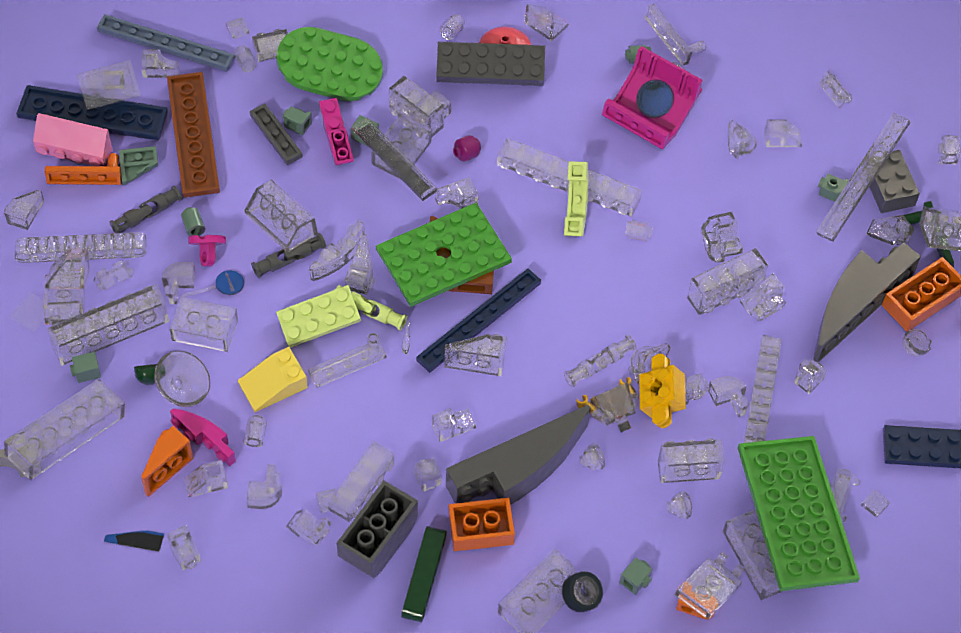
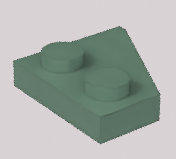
(137, 162)

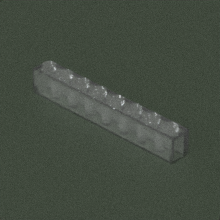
(554, 172)

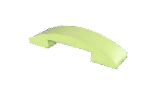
(577, 199)

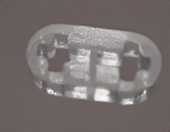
(768, 307)

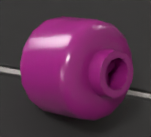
(466, 148)

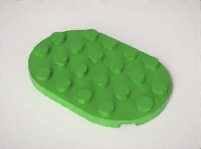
(329, 63)

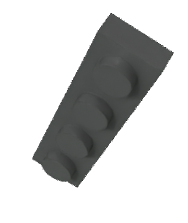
(276, 134)

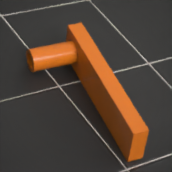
(86, 174)

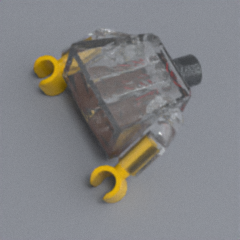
(613, 405)

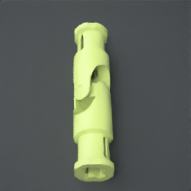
(386, 314)

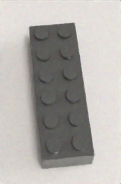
(490, 63)

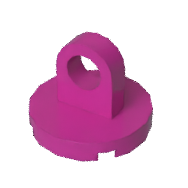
(207, 247)

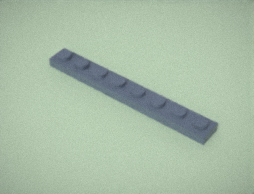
(165, 42)

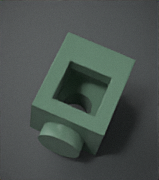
(297, 120)
(831, 187)

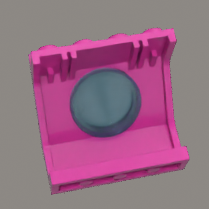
(654, 98)

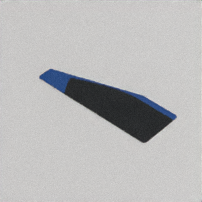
(141, 539)

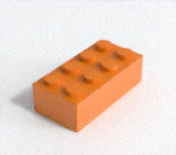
(923, 294)

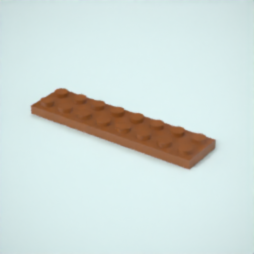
(193, 135)

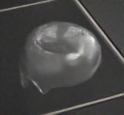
(916, 343)

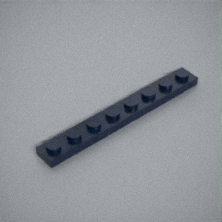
(480, 318)

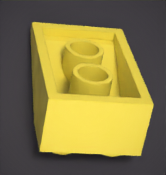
(273, 380)

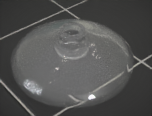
(188, 373)

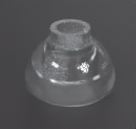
(593, 457)
(680, 505)

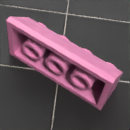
(72, 140)

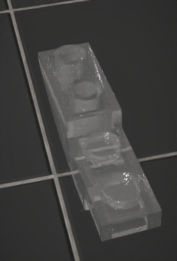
(338, 255)

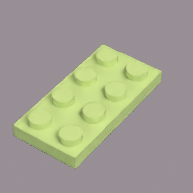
(318, 316)

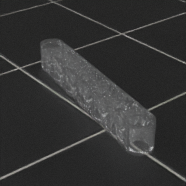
(98, 246)
(763, 389)

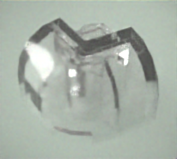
(720, 237)

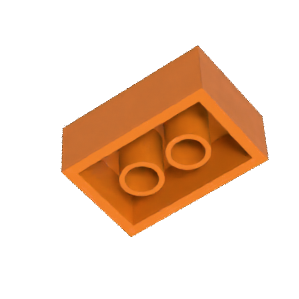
(481, 524)

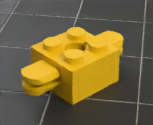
(670, 386)

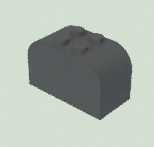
(378, 529)

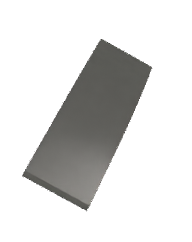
(862, 293)
(519, 463)

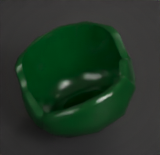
(145, 374)

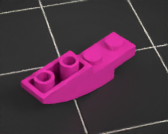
(335, 132)
(201, 430)

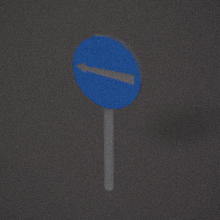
(227, 283)

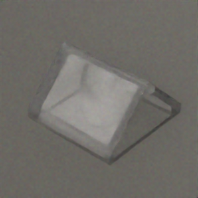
(544, 21)

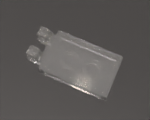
(710, 585)

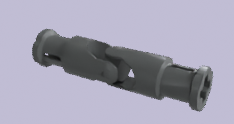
(135, 216)
(272, 262)

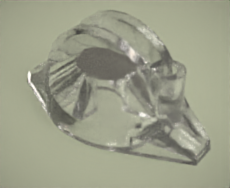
(740, 140)
(642, 359)

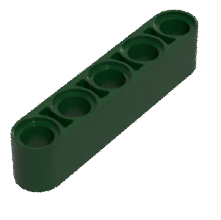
(424, 574)

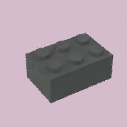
(894, 185)

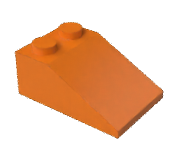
(167, 458)

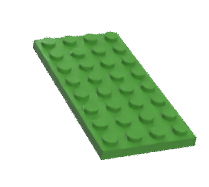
(797, 513)

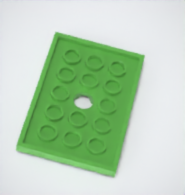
(423, 274)

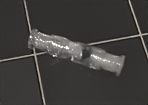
(607, 356)

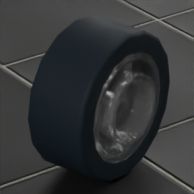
(572, 591)

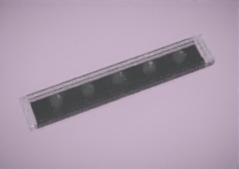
(395, 159)

